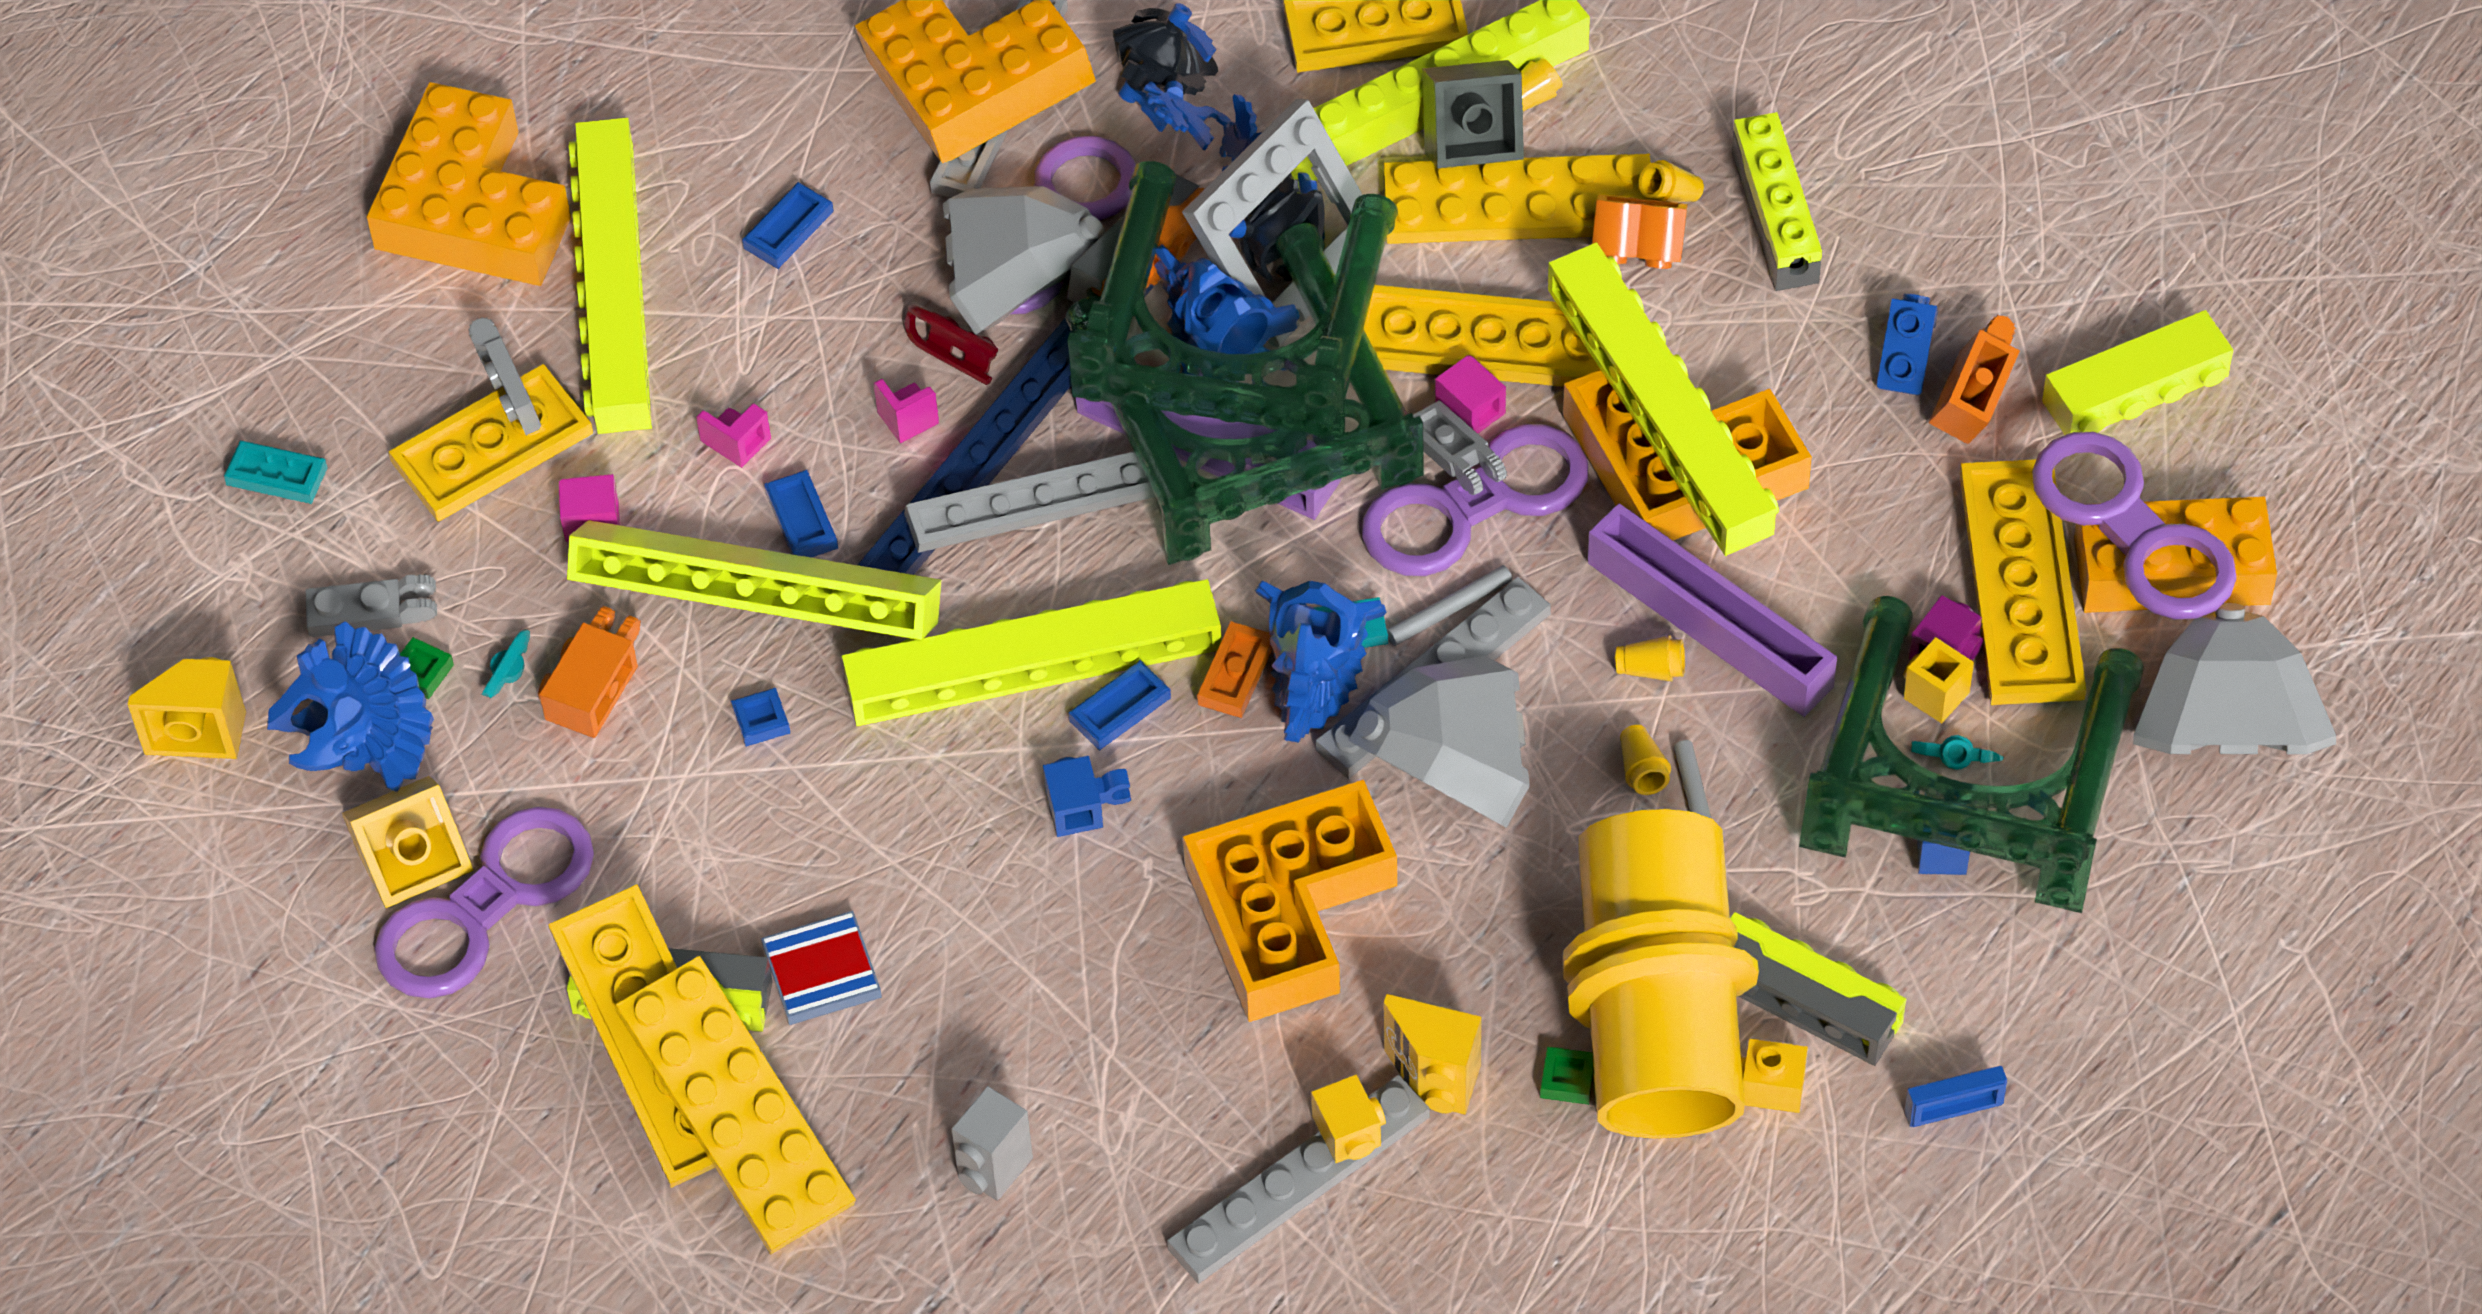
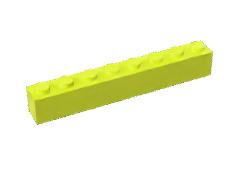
(1393, 103)
(612, 276)
(1662, 399)
(754, 579)
(1031, 652)

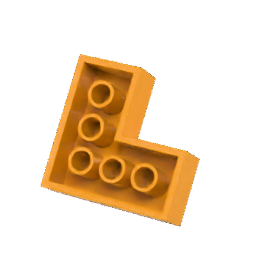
(974, 85)
(454, 202)
(1638, 476)
(1269, 879)

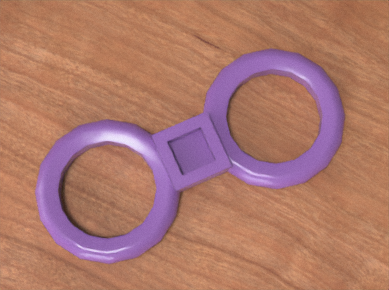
(1099, 209)
(1467, 509)
(2134, 525)
(483, 902)

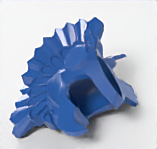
(1217, 309)
(1314, 652)
(361, 708)

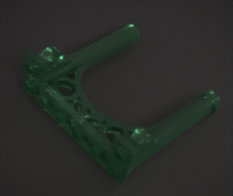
(1315, 405)
(1192, 502)
(1958, 811)

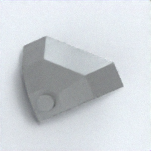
(1012, 247)
(2234, 687)
(1453, 731)

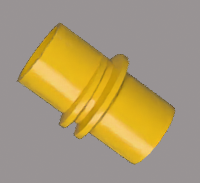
(1659, 974)

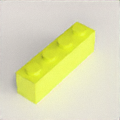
(2138, 375)

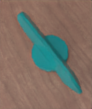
(507, 665)
(1955, 752)

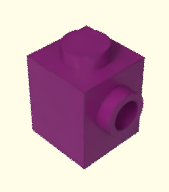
(1951, 623)

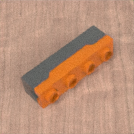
(1091, 269)

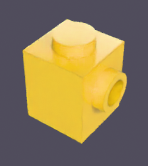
(1938, 680)
(1774, 1075)
(1347, 1119)

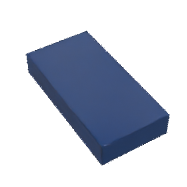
(788, 225)
(801, 515)
(1119, 705)
(1955, 1096)

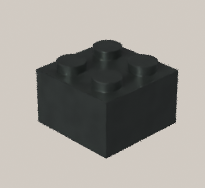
(1473, 113)

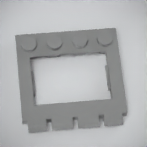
(1253, 177)

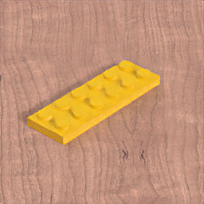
(1506, 198)
(1506, 335)
(2021, 586)
(610, 956)
(735, 1105)

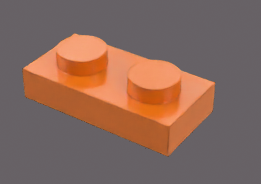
(1235, 670)

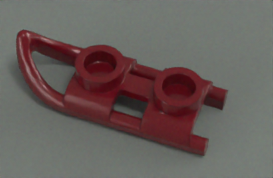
(944, 335)

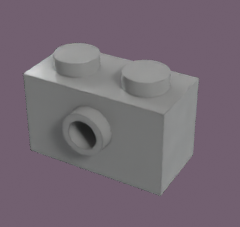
(992, 1144)

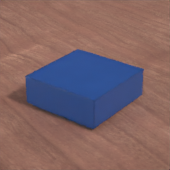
(760, 717)

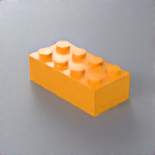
(2180, 569)

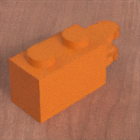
(1976, 381)
(590, 674)

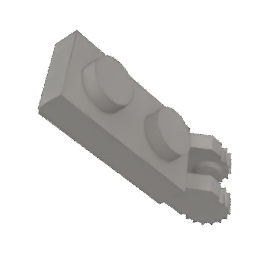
(503, 373)
(1458, 448)
(370, 604)

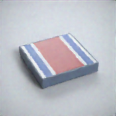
(821, 968)

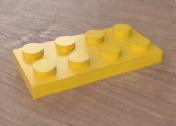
(1369, 31)
(483, 450)

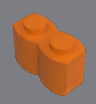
(1640, 229)

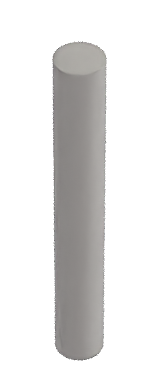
(1449, 605)
(1691, 778)

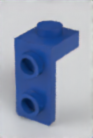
(1907, 344)

